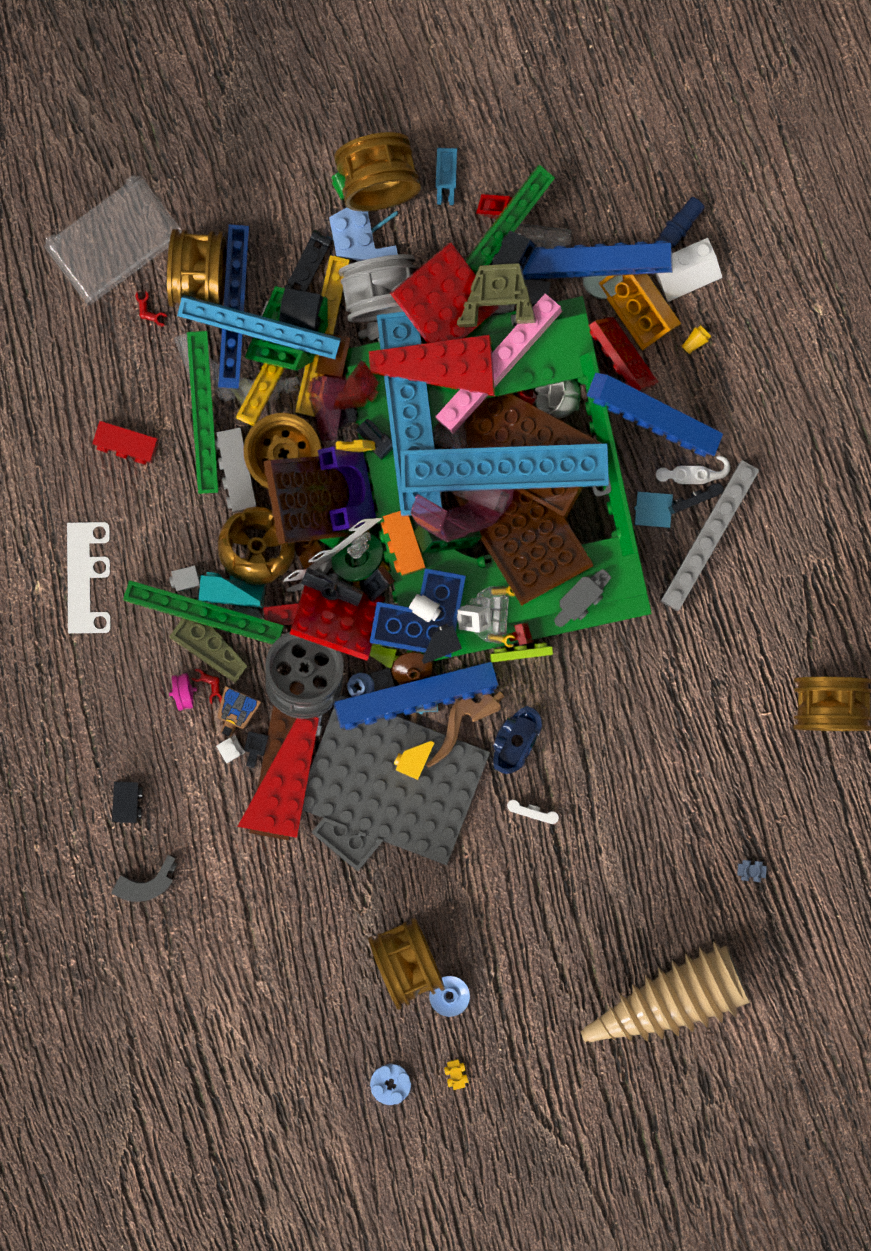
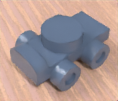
(747, 870)

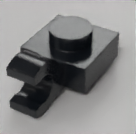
(256, 746)

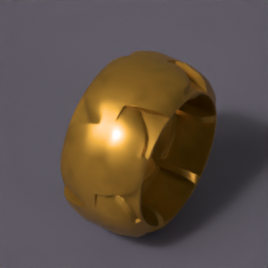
(253, 568)

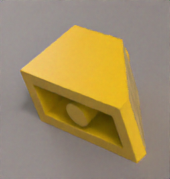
(414, 759)

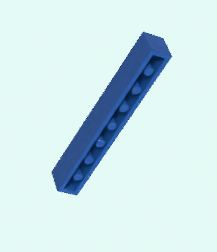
(599, 260)
(233, 298)
(654, 414)
(416, 695)

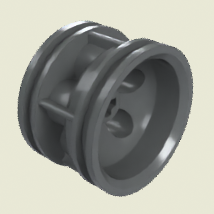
(312, 701)

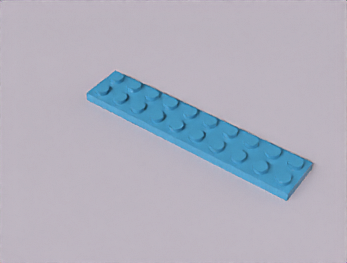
(406, 404)
(504, 468)

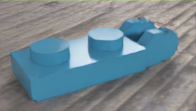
(446, 173)

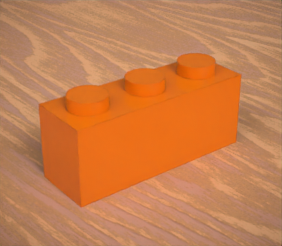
(403, 543)

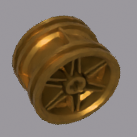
(271, 428)

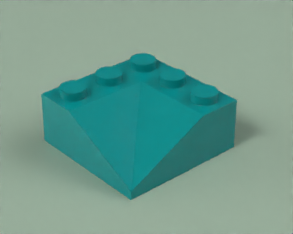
(231, 592)

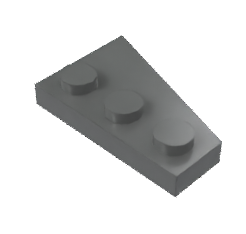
(347, 843)

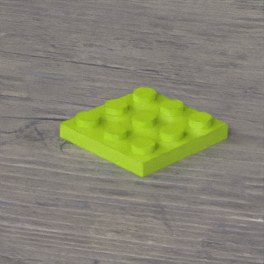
(521, 652)

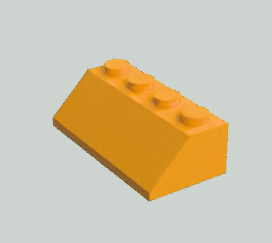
(641, 308)

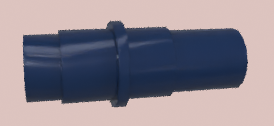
(681, 222)

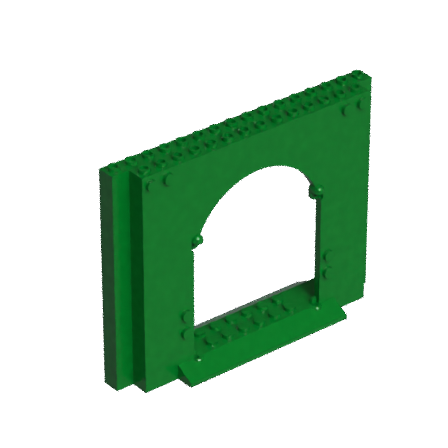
(557, 356)

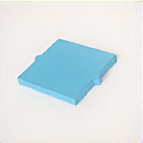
(653, 509)

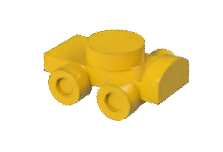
(455, 1070)

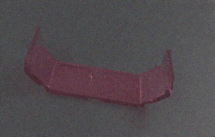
(457, 521)

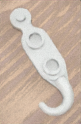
(693, 474)

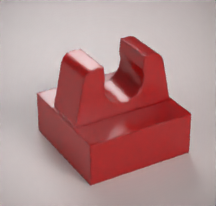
(522, 634)

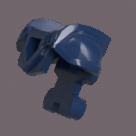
(508, 757)

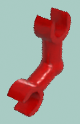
(144, 314)
(213, 680)

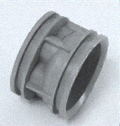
(369, 285)

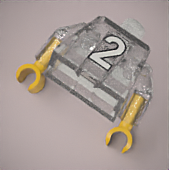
(497, 601)

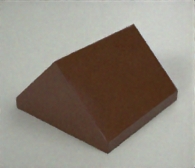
(334, 367)

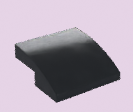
(301, 309)

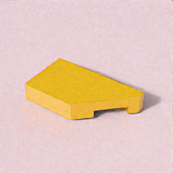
(355, 446)

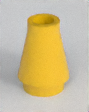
(696, 339)

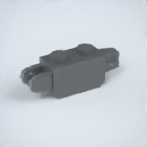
(581, 596)

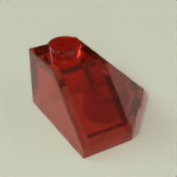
(359, 389)

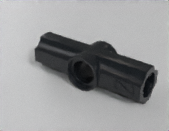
(332, 586)

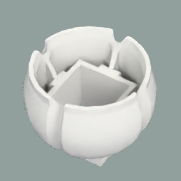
(559, 398)

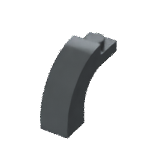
(142, 891)

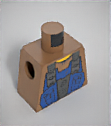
(236, 710)

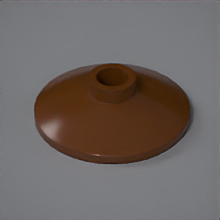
(409, 663)

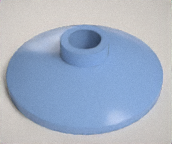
(453, 1006)

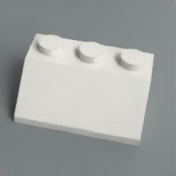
(692, 269)

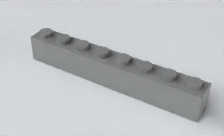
(709, 535)

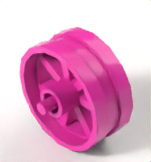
(182, 691)

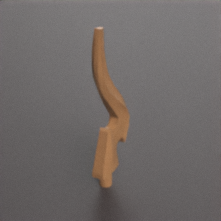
(477, 711)

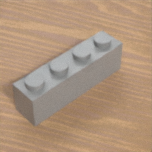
(237, 476)

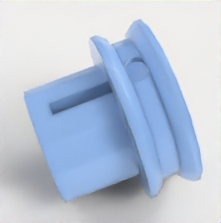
(364, 681)

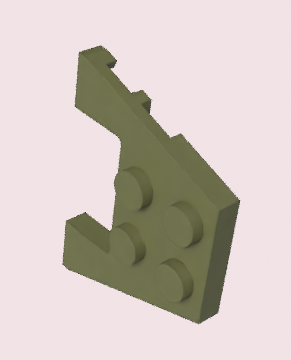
(498, 286)

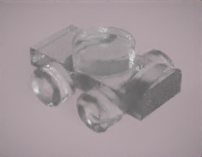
(359, 545)

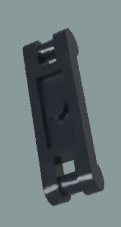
(309, 262)

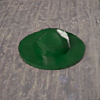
(360, 568)

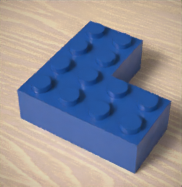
(402, 629)

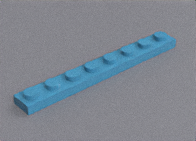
(258, 327)

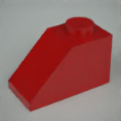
(492, 205)

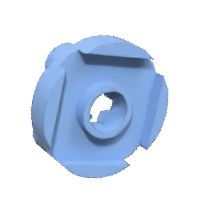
(400, 1078)

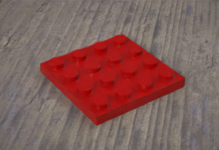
(437, 295)
(623, 353)
(335, 622)

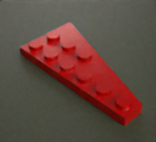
(448, 364)
(282, 792)

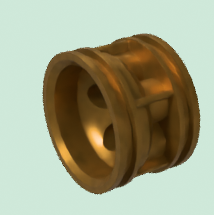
(377, 171)
(196, 267)
(833, 704)
(405, 963)

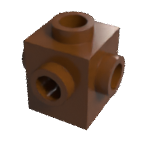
(307, 550)

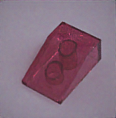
(322, 398)

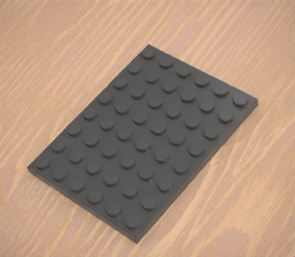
(360, 787)

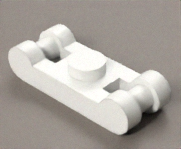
(532, 812)

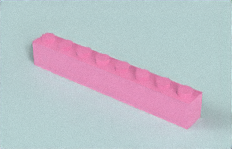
(503, 359)

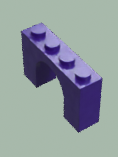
(354, 470)

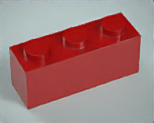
(125, 443)

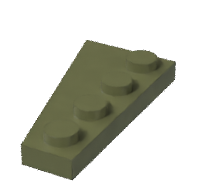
(209, 647)

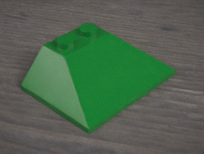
(278, 354)

